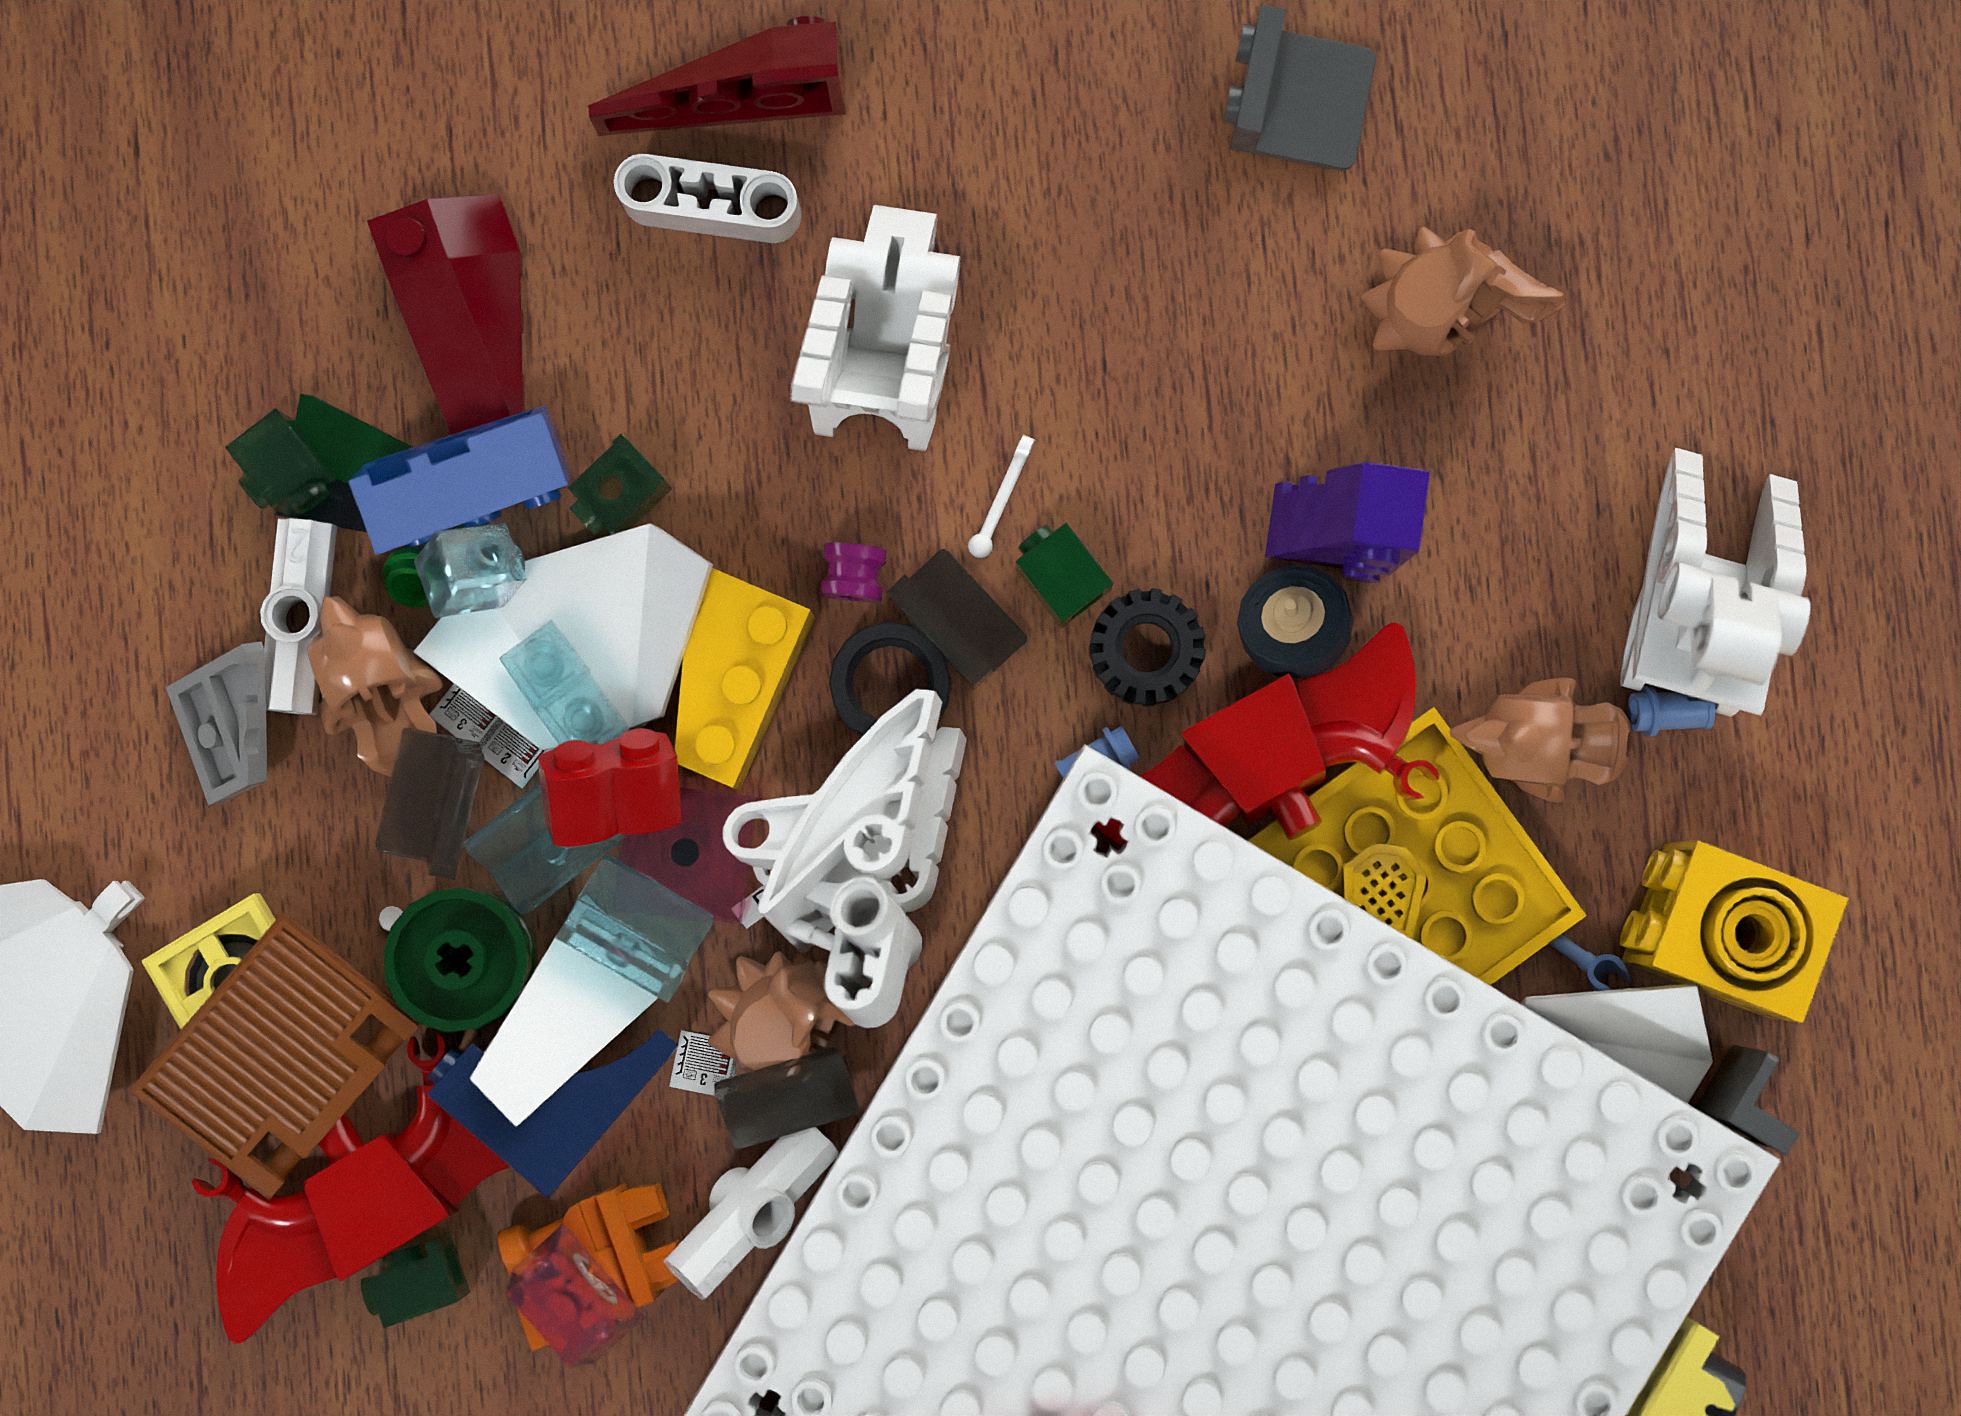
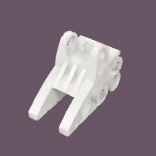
(898, 344)
(1711, 621)
(846, 842)

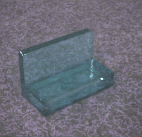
(523, 857)
(635, 927)

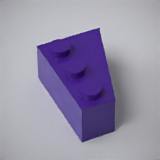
(1357, 521)

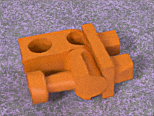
(612, 1233)

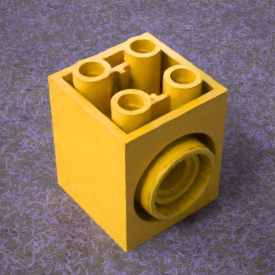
(1691, 923)

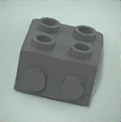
(1298, 95)

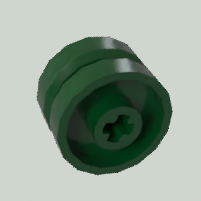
(422, 962)

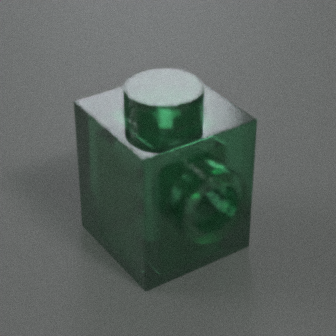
(281, 465)

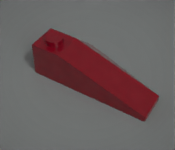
(762, 78)
(460, 297)

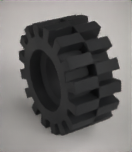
(1147, 608)

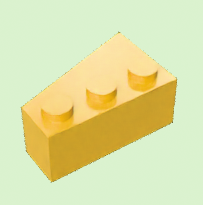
(735, 675)

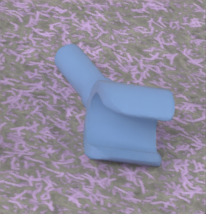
(1594, 966)

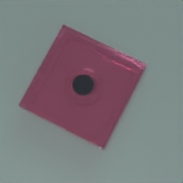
(693, 854)

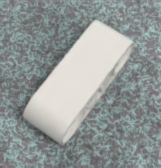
(696, 180)

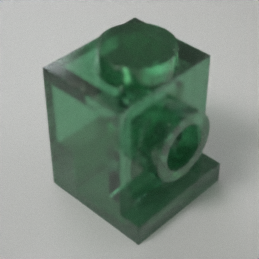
(641, 489)
(416, 1282)

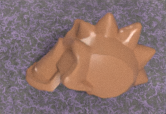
(1448, 291)
(369, 682)
(1547, 739)
(774, 1012)

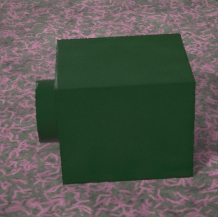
(1061, 572)

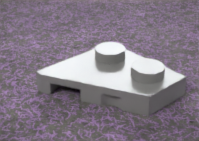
(225, 721)

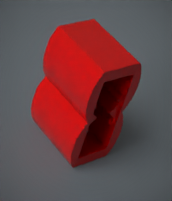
(610, 788)

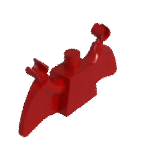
(1277, 743)
(348, 1212)

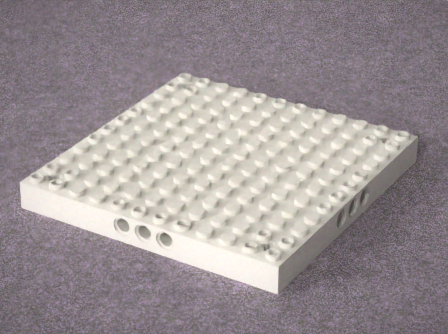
(1232, 1163)

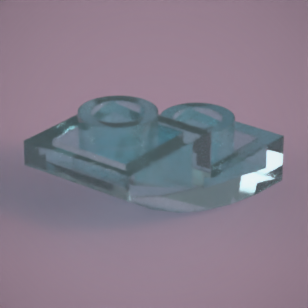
(562, 689)

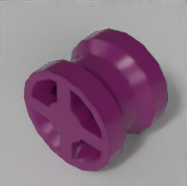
(853, 572)

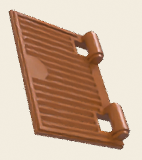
(274, 1055)

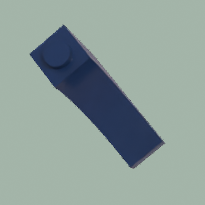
(563, 1126)

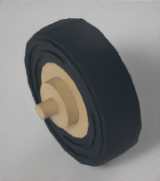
(1295, 621)

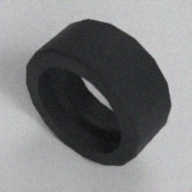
(877, 637)

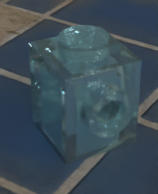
(470, 569)

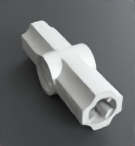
(299, 574)
(750, 1209)

